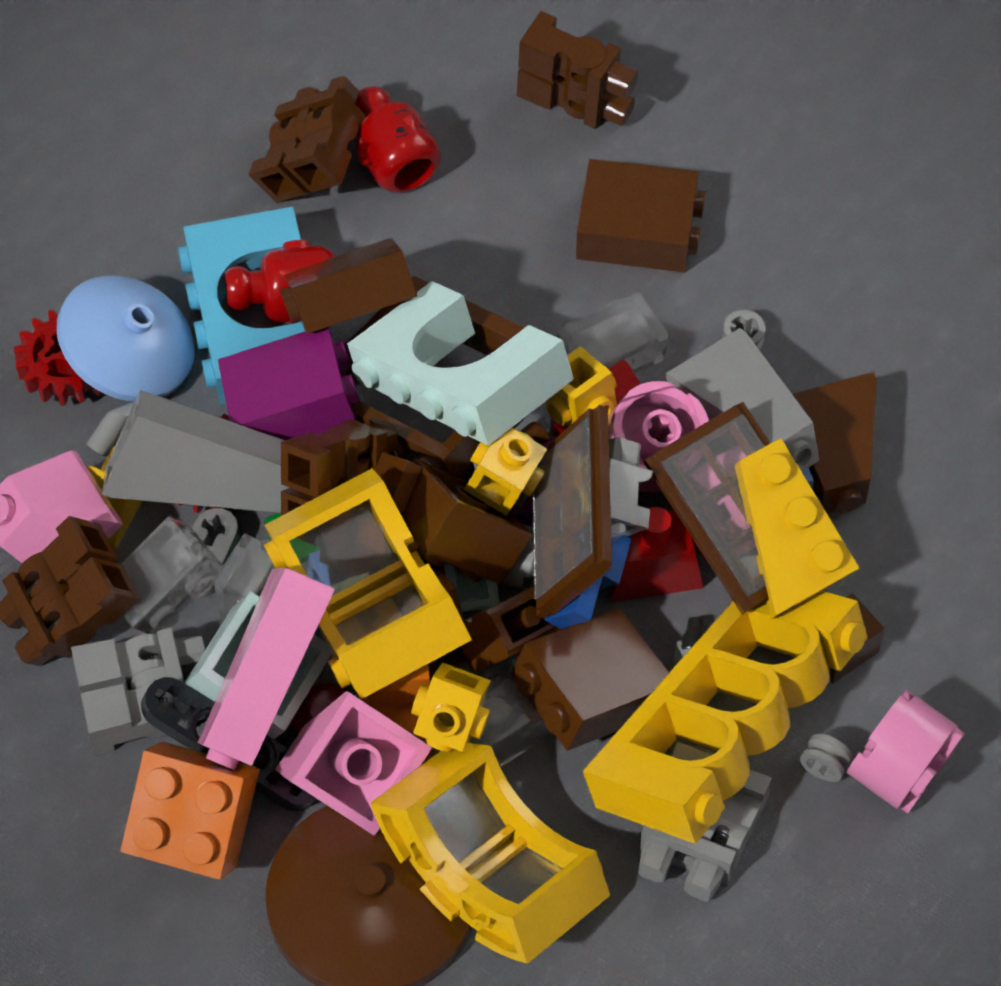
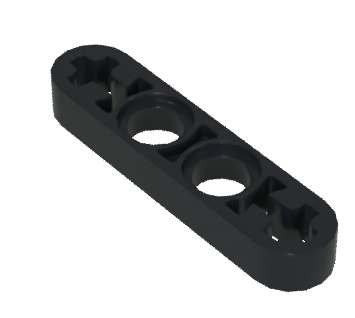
(169, 724)

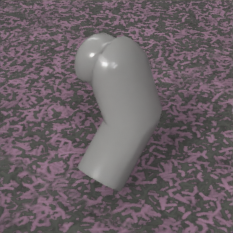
(109, 429)

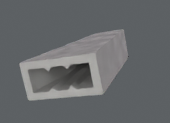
(737, 373)
(193, 459)

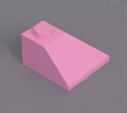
(43, 497)
(351, 758)

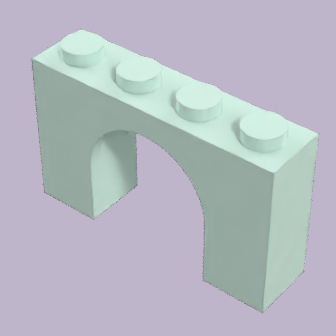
(474, 398)

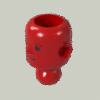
(394, 142)
(264, 285)

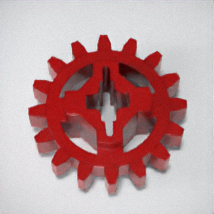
(52, 372)

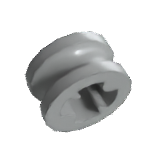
(747, 321)
(826, 757)

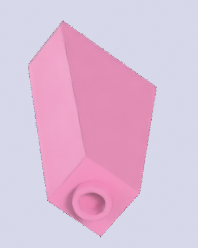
(264, 666)

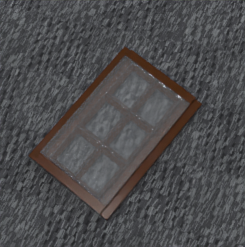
(705, 494)
(572, 513)

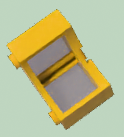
(374, 614)
(488, 853)

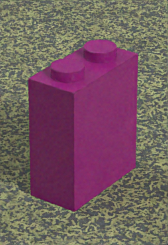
(290, 385)

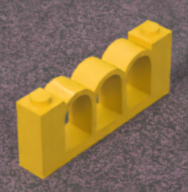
(686, 796)

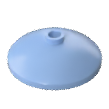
(116, 351)

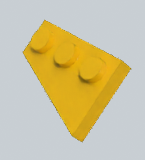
(792, 532)

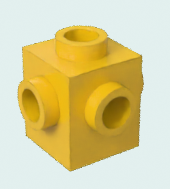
(591, 387)
(506, 470)
(451, 708)

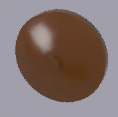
(354, 912)

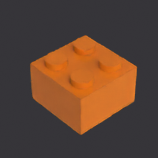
(189, 810)

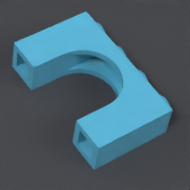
(210, 252)

